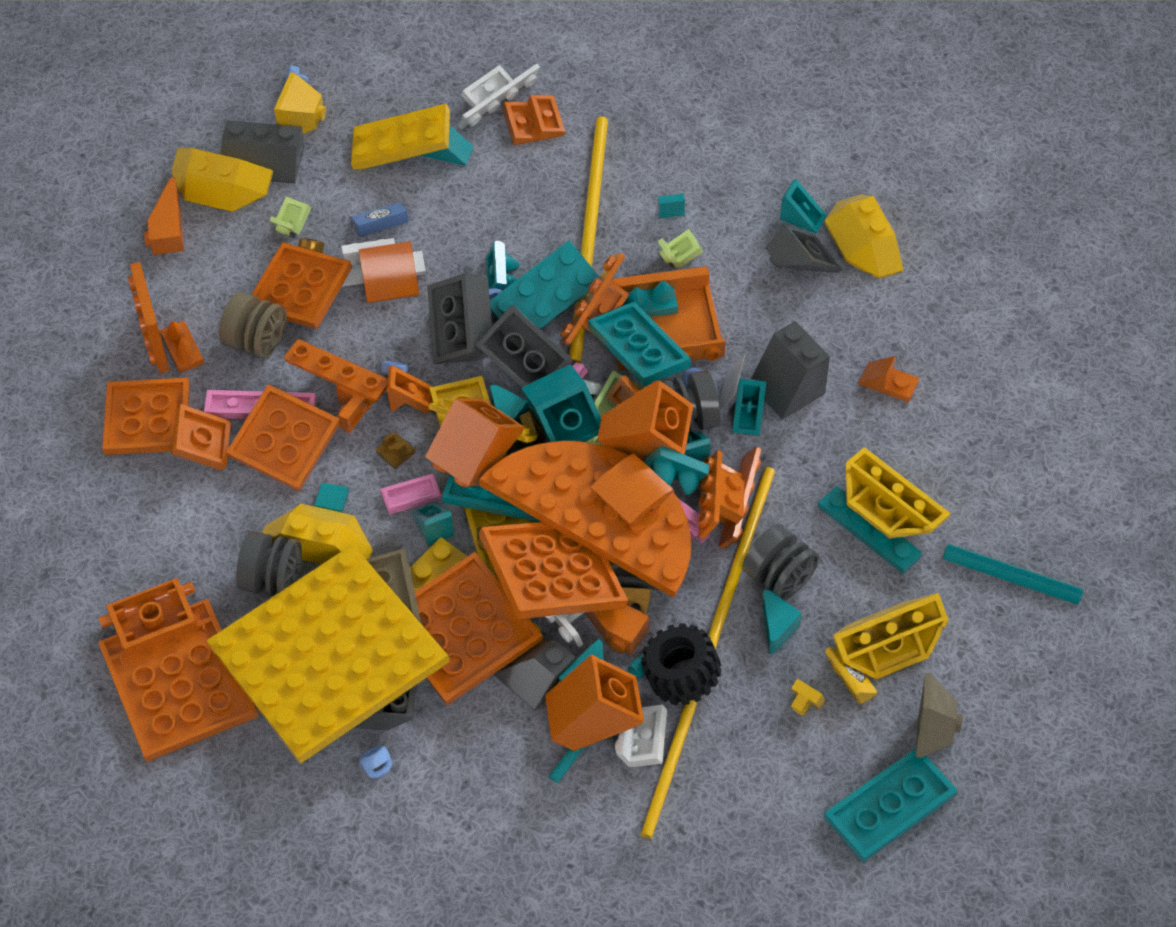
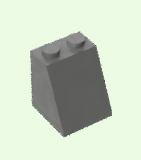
(793, 370)

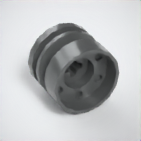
(702, 395)
(780, 561)
(268, 563)

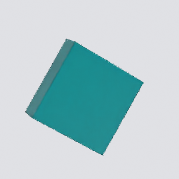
(671, 205)
(332, 497)

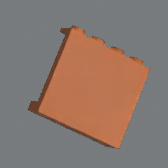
(696, 323)

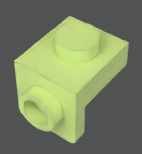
(291, 217)
(681, 249)

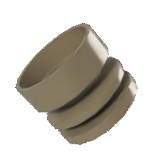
(252, 324)

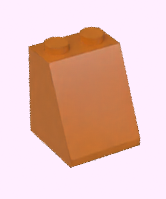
(647, 421)
(472, 440)
(593, 704)

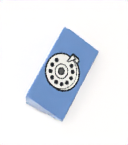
(380, 219)

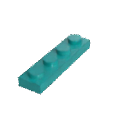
(895, 551)

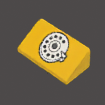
(855, 681)

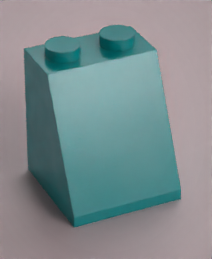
(563, 406)

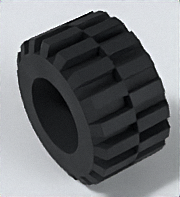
(689, 681)

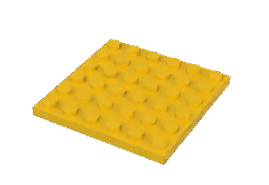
(327, 652)

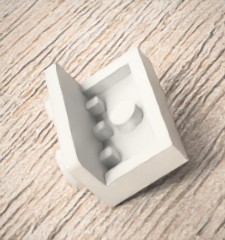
(644, 743)

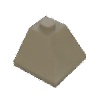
(936, 718)

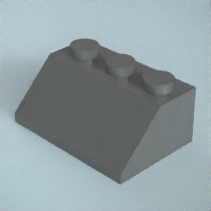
(267, 146)
(459, 317)
(522, 348)

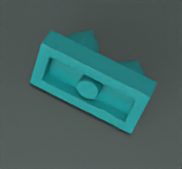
(497, 265)
(655, 301)
(674, 465)

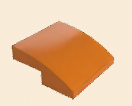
(543, 115)
(389, 272)
(631, 489)

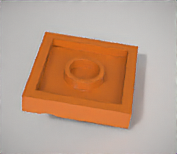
(201, 437)

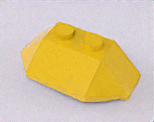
(219, 179)
(864, 236)
(889, 499)
(320, 532)
(892, 636)

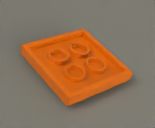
(303, 283)
(147, 318)
(142, 414)
(283, 437)

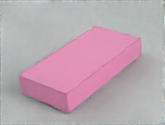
(411, 493)

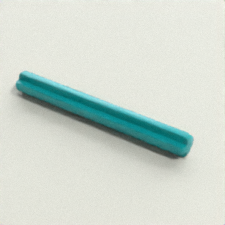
(1013, 574)

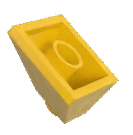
(299, 105)

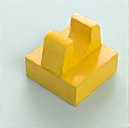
(805, 697)

